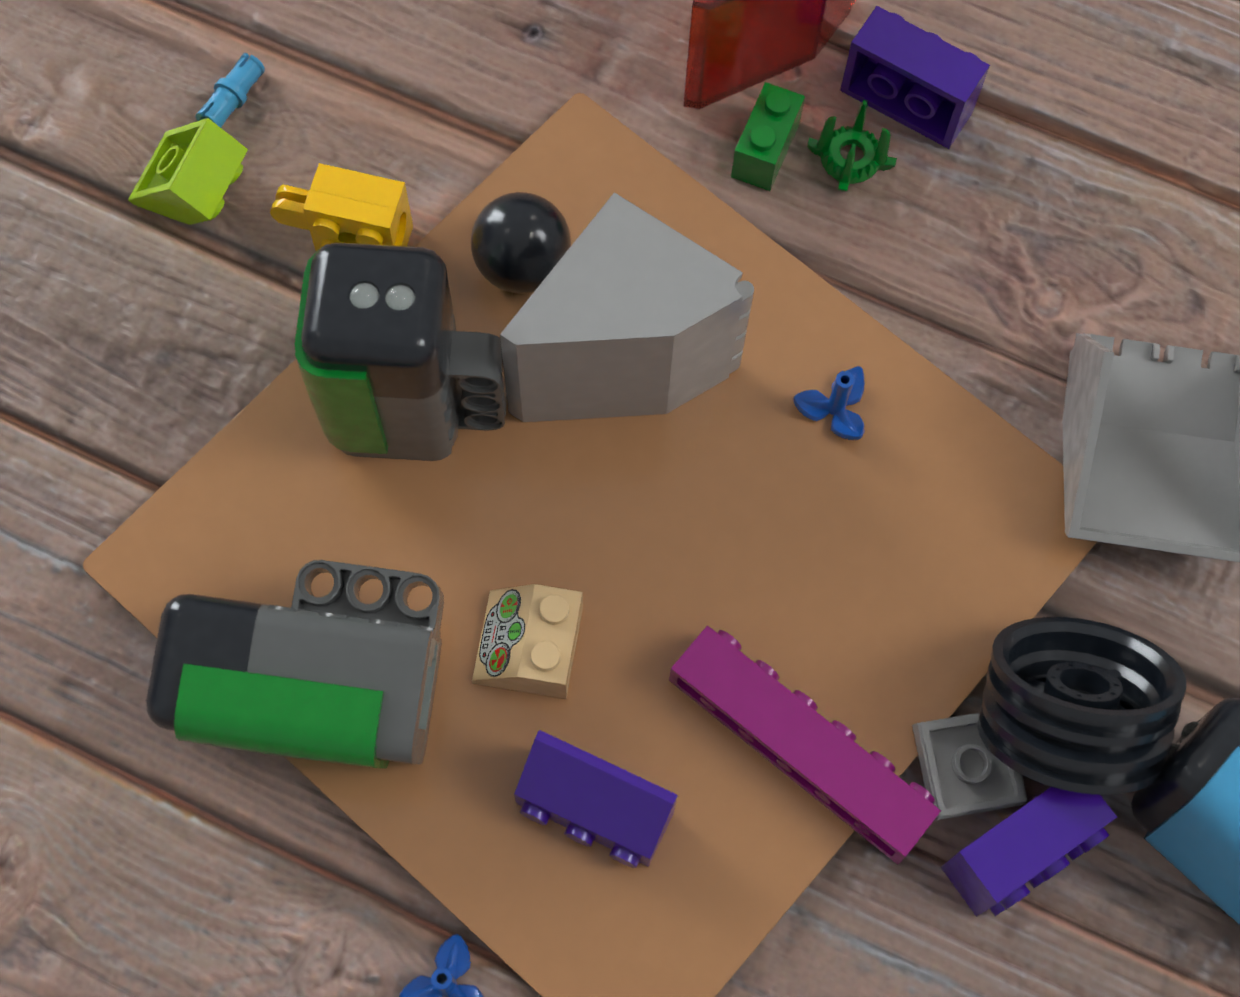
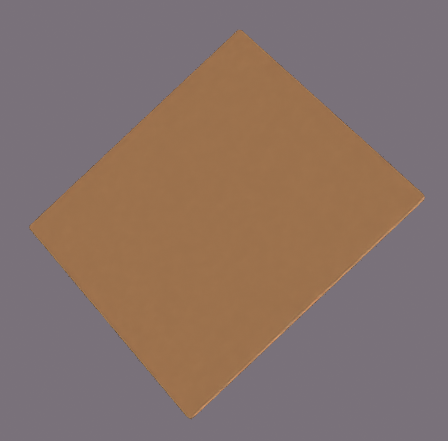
(833, 559)

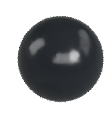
(519, 241)

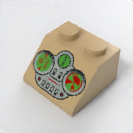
(529, 639)

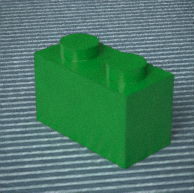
(767, 136)

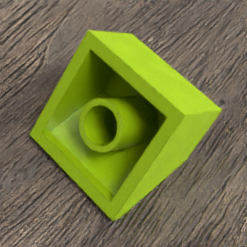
(190, 173)

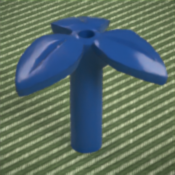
(846, 391)
(451, 963)

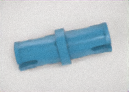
(232, 90)

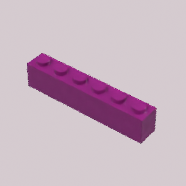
(804, 744)

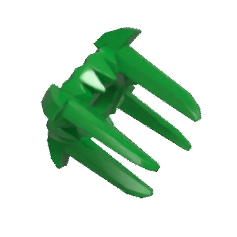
(846, 170)

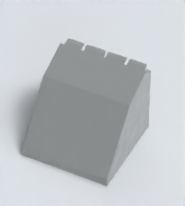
(625, 324)
(1152, 447)

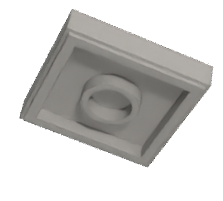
(962, 769)

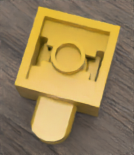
(347, 208)

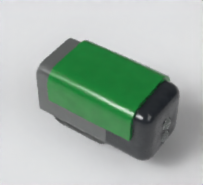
(387, 354)
(303, 679)

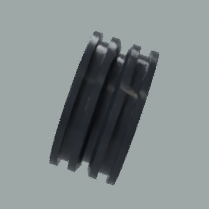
(1081, 705)

